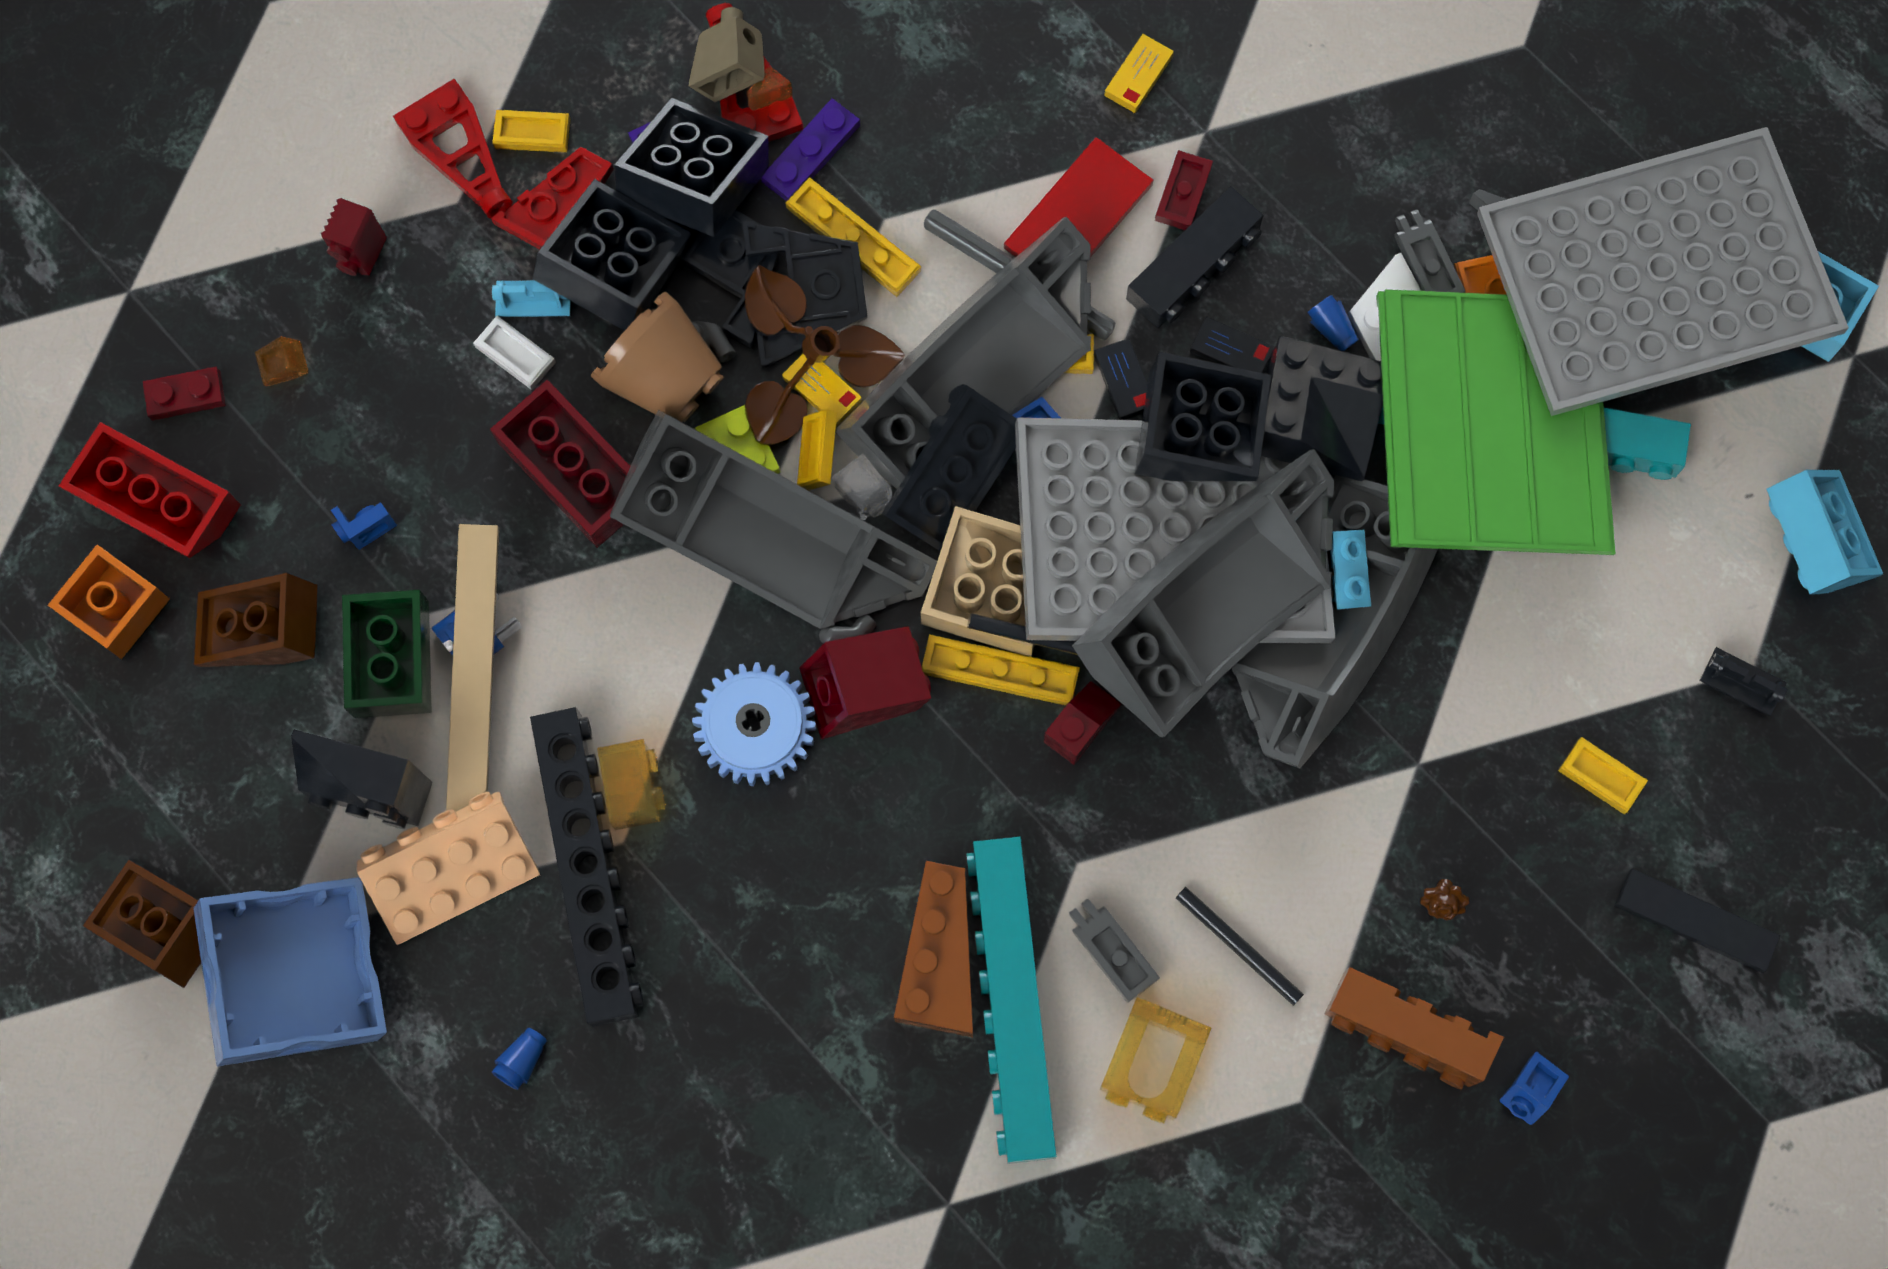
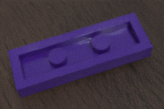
(811, 149)

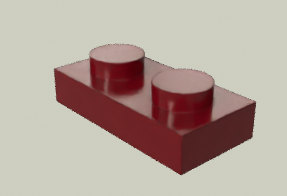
(1183, 190)
(184, 393)

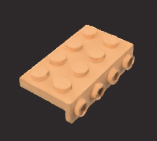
(446, 867)

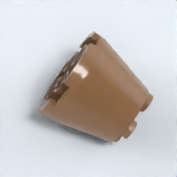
(661, 362)

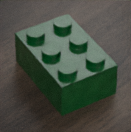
(386, 654)

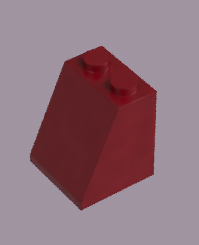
(865, 680)

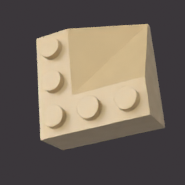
(978, 575)

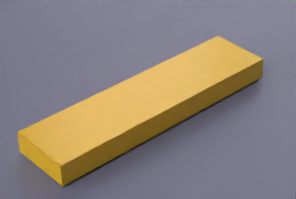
(835, 220)
(1000, 670)

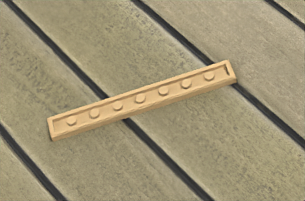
(472, 664)

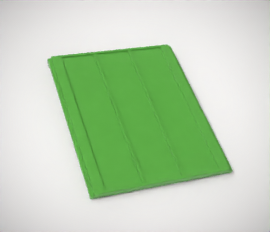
(1473, 439)

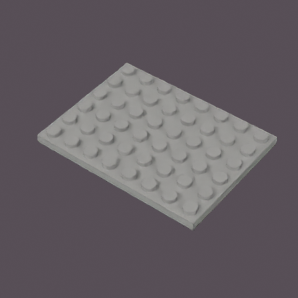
(1661, 271)
(1101, 528)

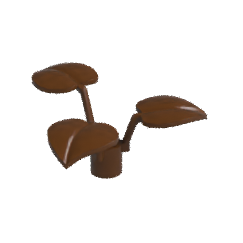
(864, 354)

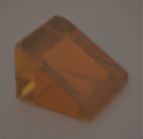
(771, 89)
(281, 361)

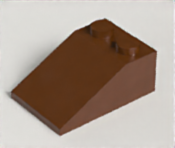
(257, 622)
(149, 923)

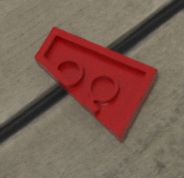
(546, 205)

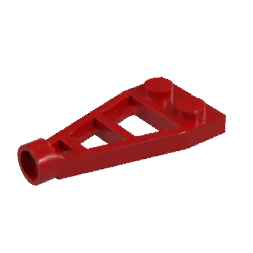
(437, 114)
(774, 120)

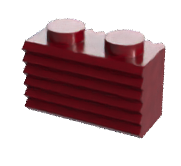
(353, 237)

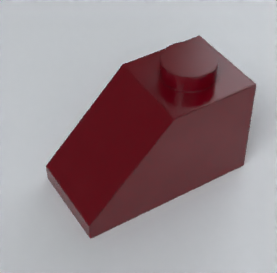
(1081, 722)

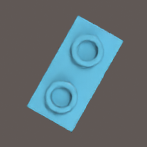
(528, 300)
(1350, 570)

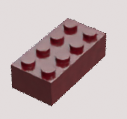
(565, 459)

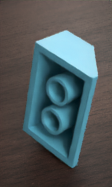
(1823, 531)

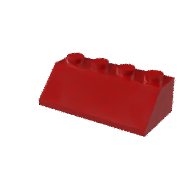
(149, 492)

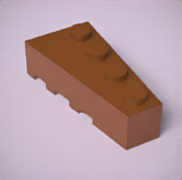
(937, 965)
(1412, 1029)

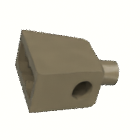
(727, 57)

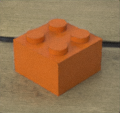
(109, 601)

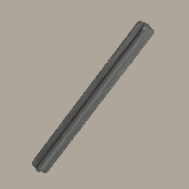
(996, 260)

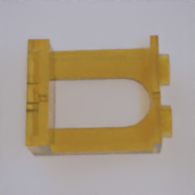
(1116, 1078)

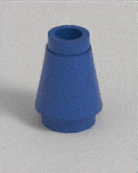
(1333, 323)
(519, 1059)

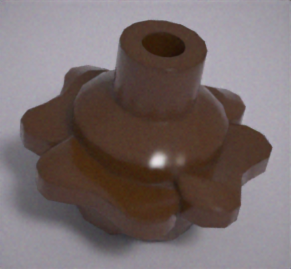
(1444, 900)

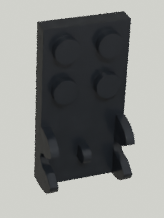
(955, 466)

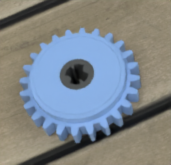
(727, 717)

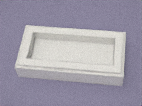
(514, 352)

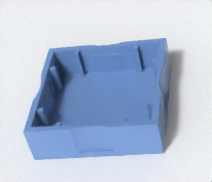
(288, 971)

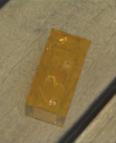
(630, 784)

